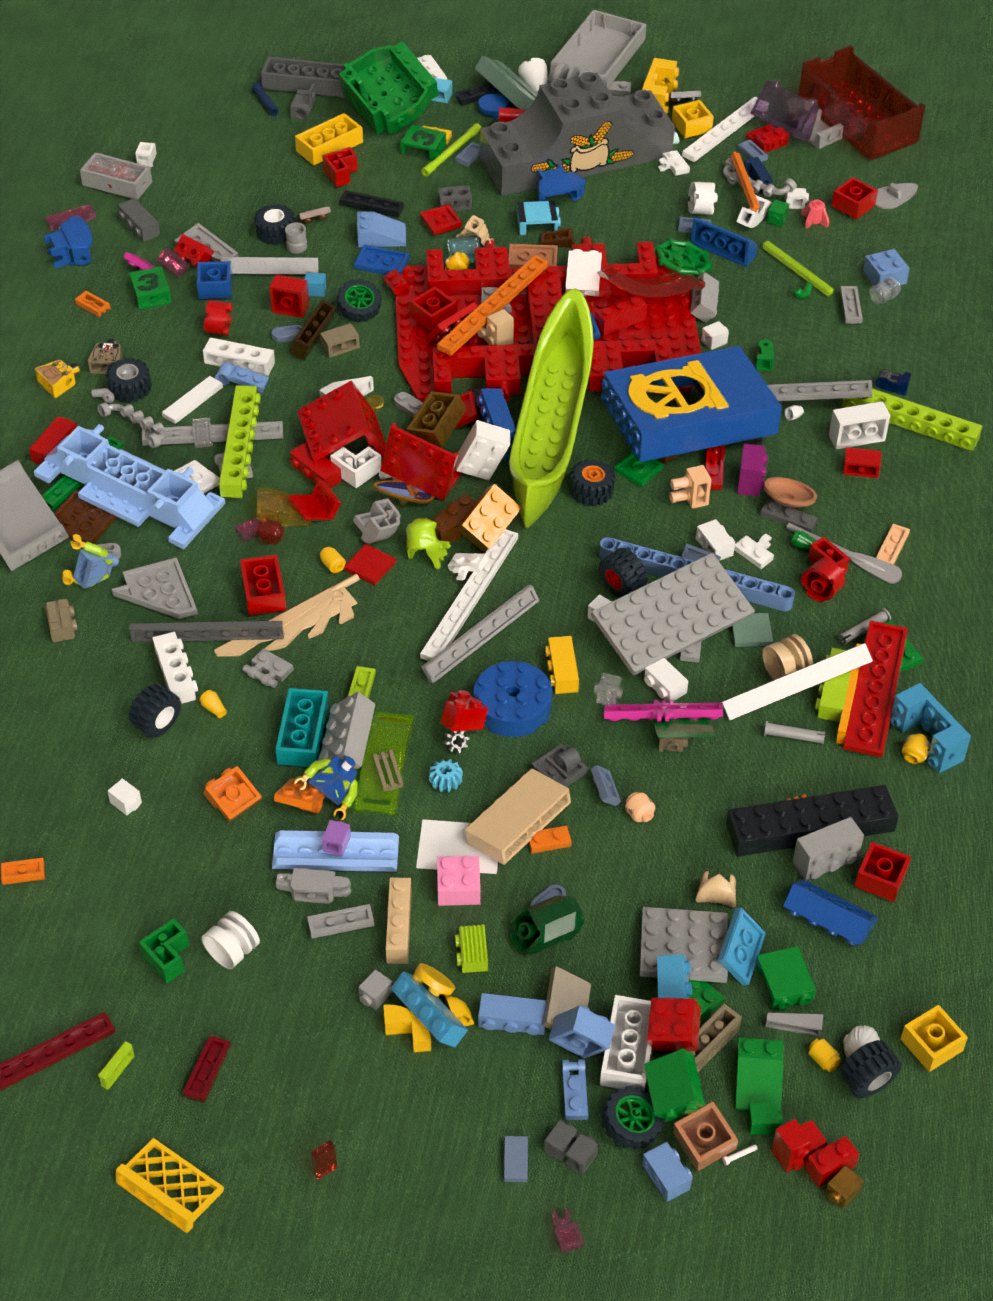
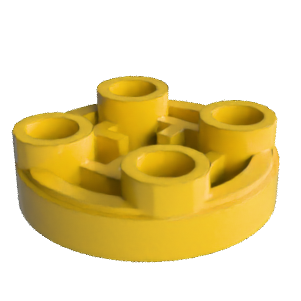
(436, 981)

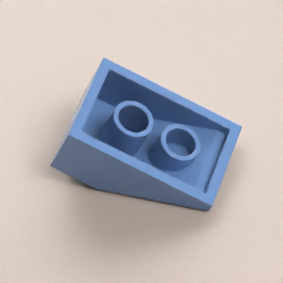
(379, 230)

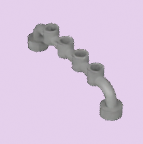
(768, 190)
(156, 430)

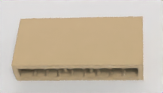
(517, 816)

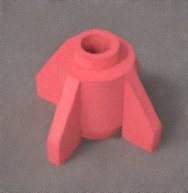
(815, 213)

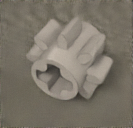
(460, 743)

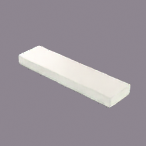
(192, 399)

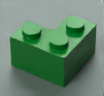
(162, 949)

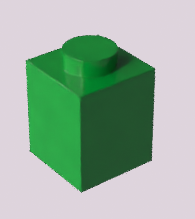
(778, 213)
(764, 1118)

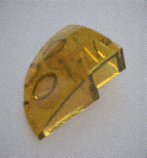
(274, 505)

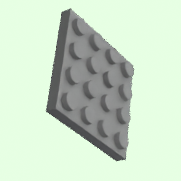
(685, 932)

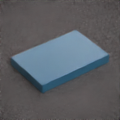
(741, 946)

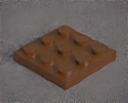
(83, 519)

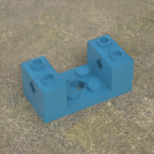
(949, 738)

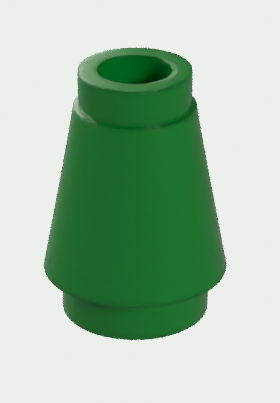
(802, 540)

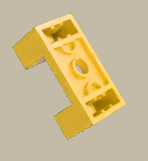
(662, 80)

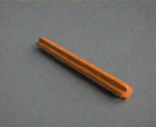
(745, 182)

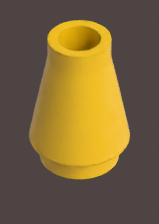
(213, 703)

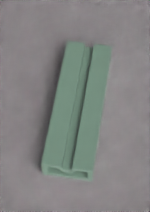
(506, 82)

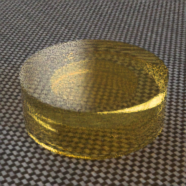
(376, 402)

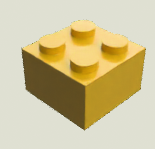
(692, 118)
(933, 1038)

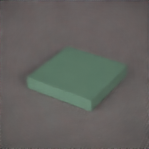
(753, 631)

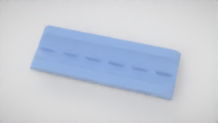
(363, 853)

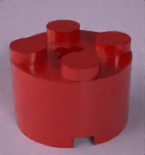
(218, 317)
(823, 580)

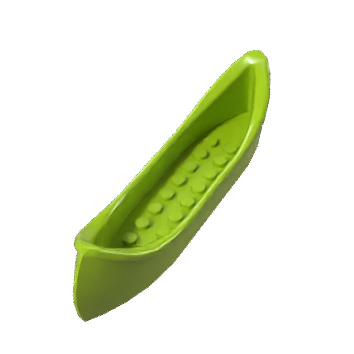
(552, 406)

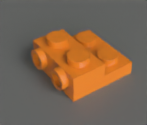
(231, 793)

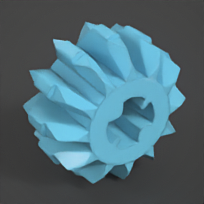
(445, 775)

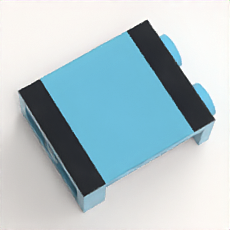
(537, 213)

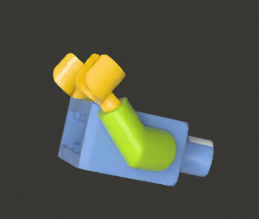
(92, 566)

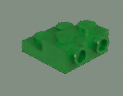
(707, 998)

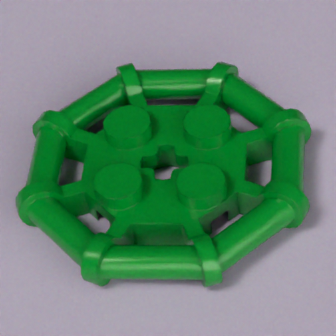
(683, 257)

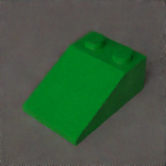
(758, 1072)

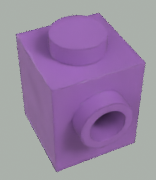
(336, 837)

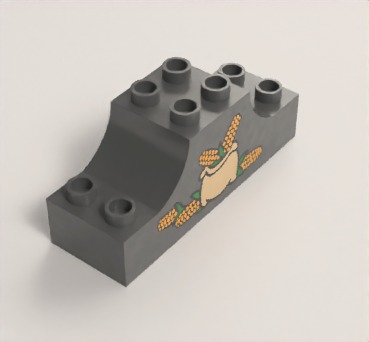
(578, 127)

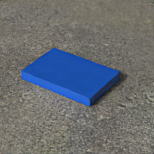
(380, 260)

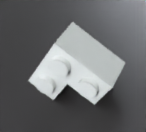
(359, 467)

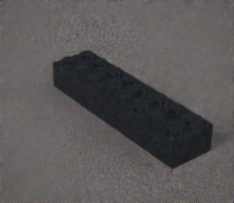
(781, 823)

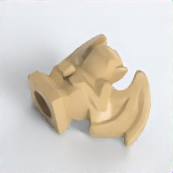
(475, 227)

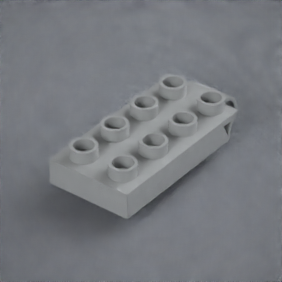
(599, 45)

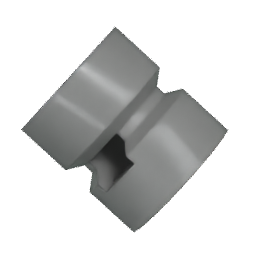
(296, 237)

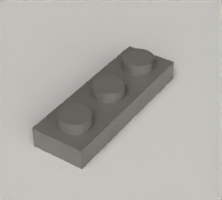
(786, 515)

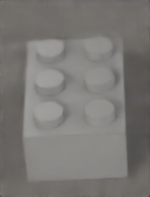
(828, 849)

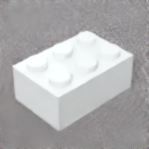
(859, 425)
(483, 450)

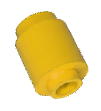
(332, 559)
(824, 1055)

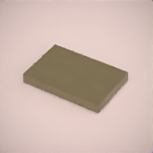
(563, 994)

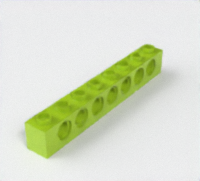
(924, 419)
(239, 442)

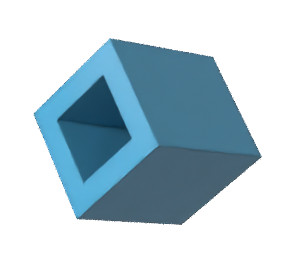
(316, 284)

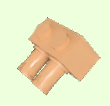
(695, 485)

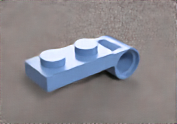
(241, 376)

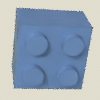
(884, 265)
(582, 1031)

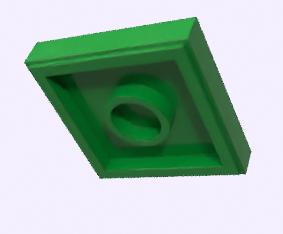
(636, 471)

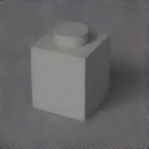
(375, 990)

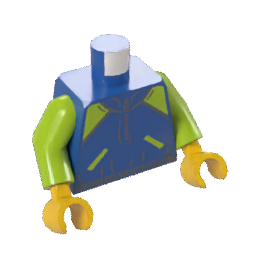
(334, 779)

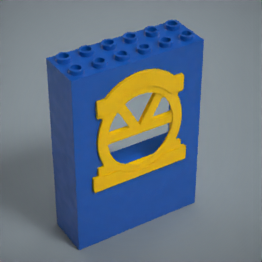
(732, 407)

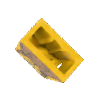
(57, 377)

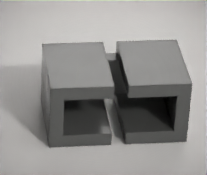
(566, 1142)

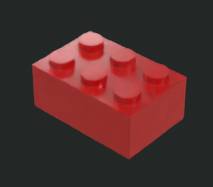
(263, 585)

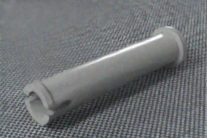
(862, 628)
(794, 733)

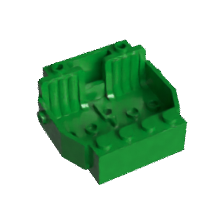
(376, 75)

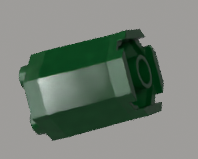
(546, 924)

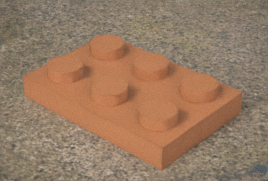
(522, 253)

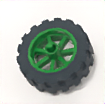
(361, 310)
(622, 1129)

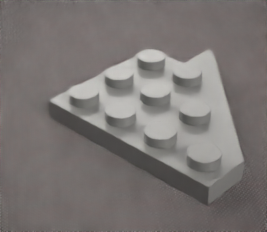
(159, 588)

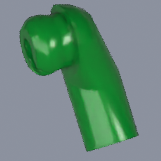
(799, 294)

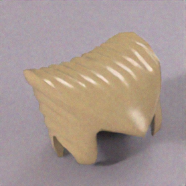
(717, 890)

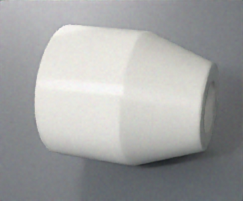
(793, 412)

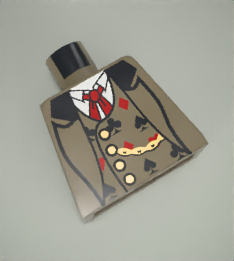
(103, 356)

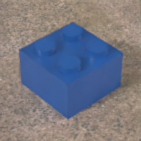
(214, 280)

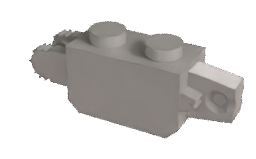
(313, 885)

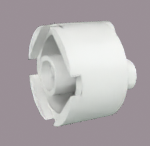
(702, 198)

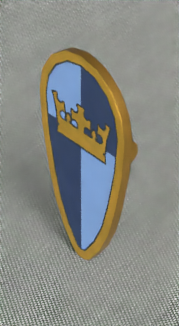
(403, 491)

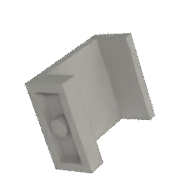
(823, 134)

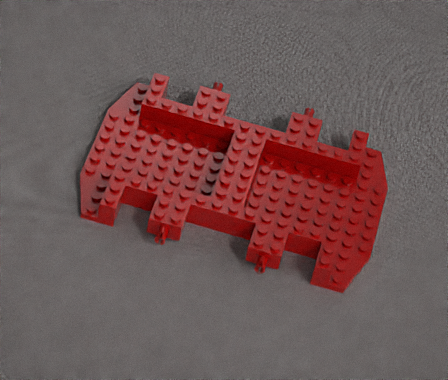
(664, 335)

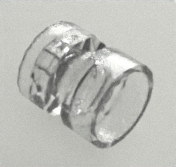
(885, 290)

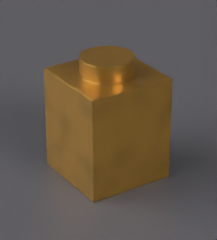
(843, 1187)

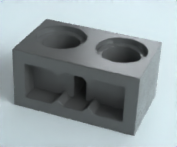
(457, 197)

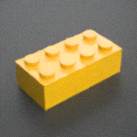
(328, 137)

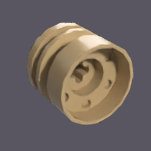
(786, 656)

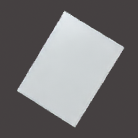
(448, 839)

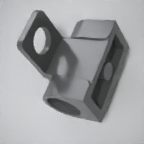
(303, 103)

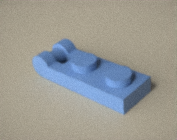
(575, 1090)

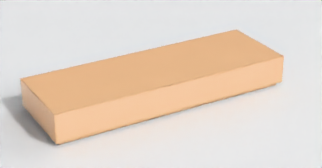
(893, 544)

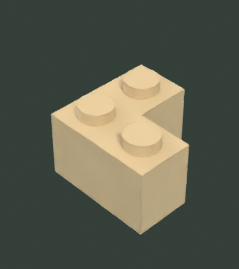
(498, 329)

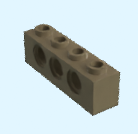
(716, 1035)

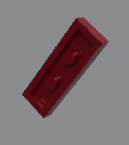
(207, 1069)

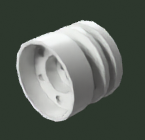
(230, 940)

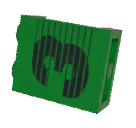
(424, 139)
(150, 287)

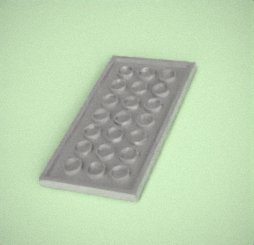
(672, 613)

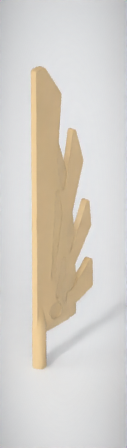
(311, 612)

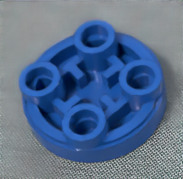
(491, 103)

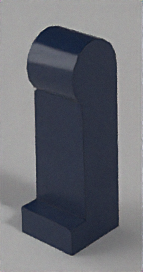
(757, 171)

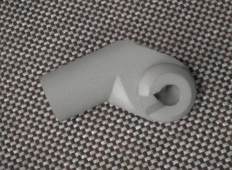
(105, 393)

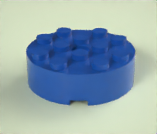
(515, 697)

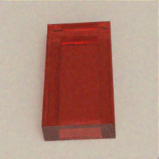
(324, 1160)

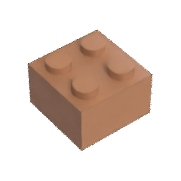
(705, 1136)

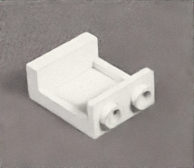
(583, 271)

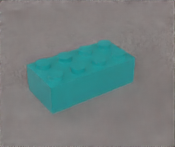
(302, 727)

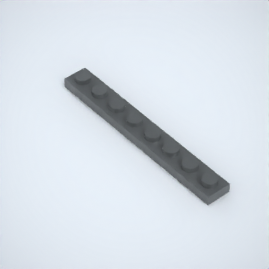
(209, 630)

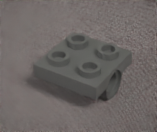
(561, 765)

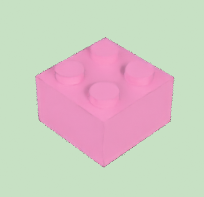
(458, 880)

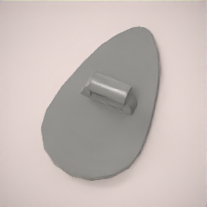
(895, 195)

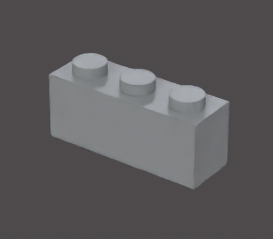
(705, 300)

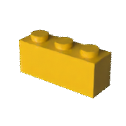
(562, 665)

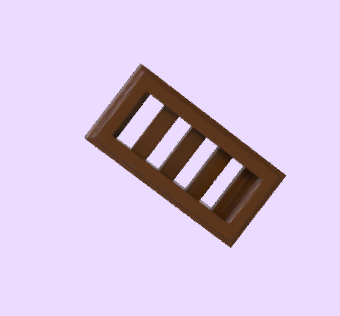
(561, 238)

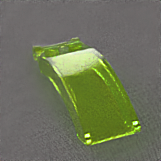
(386, 733)

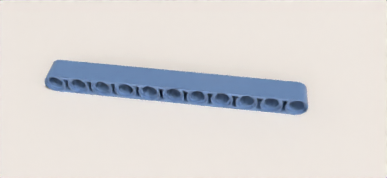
(662, 564)

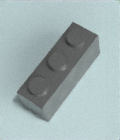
(138, 220)

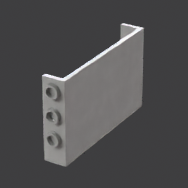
(25, 519)

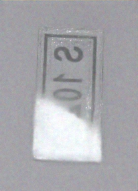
(202, 432)

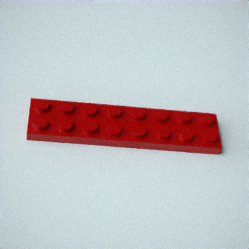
(875, 690)

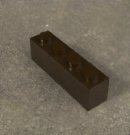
(310, 332)

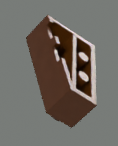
(451, 517)

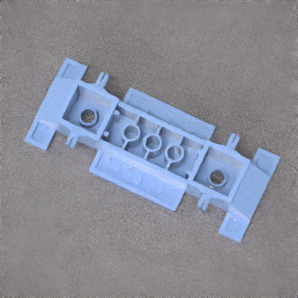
(131, 485)

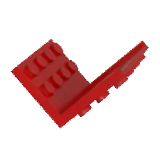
(338, 420)
(420, 463)

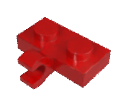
(398, 282)

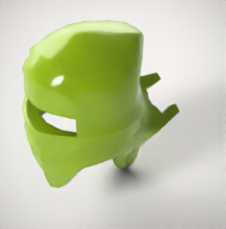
(422, 536)

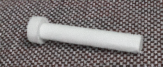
(726, 1160)

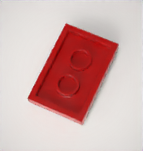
(450, 323)

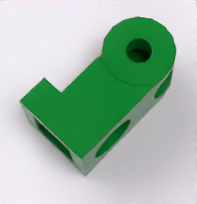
(765, 356)

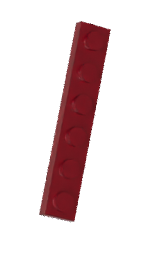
(55, 1049)

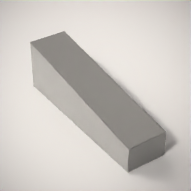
(800, 1023)

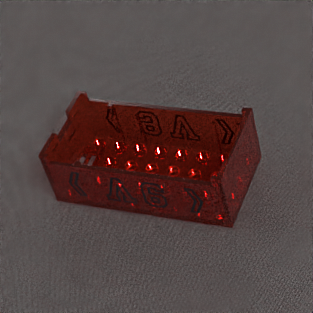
(869, 107)

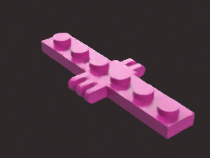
(663, 711)

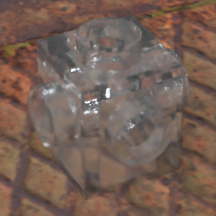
(608, 689)

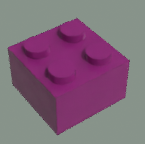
(752, 470)

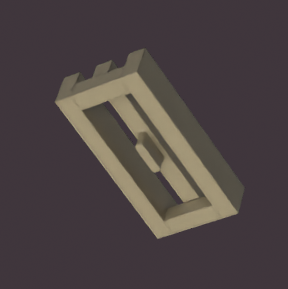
(383, 756)

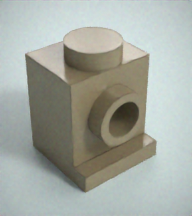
(673, 744)

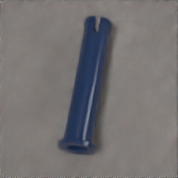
(258, 89)

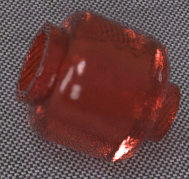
(270, 531)

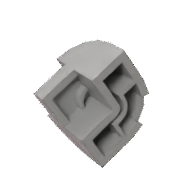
(379, 522)

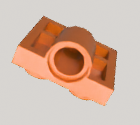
(307, 799)

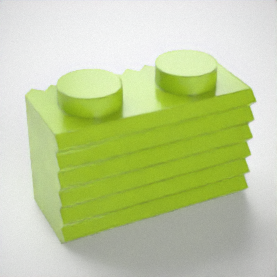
(472, 948)

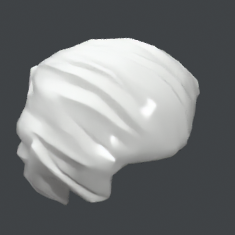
(858, 1037)

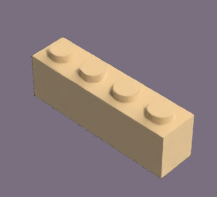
(398, 921)

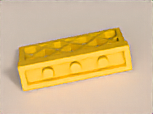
(154, 1196)

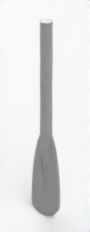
(874, 566)

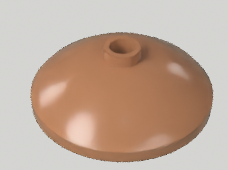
(790, 492)

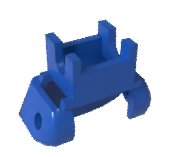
(559, 182)
(72, 236)

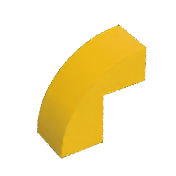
(402, 1021)

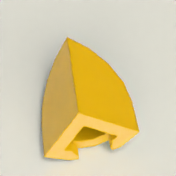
(459, 1009)

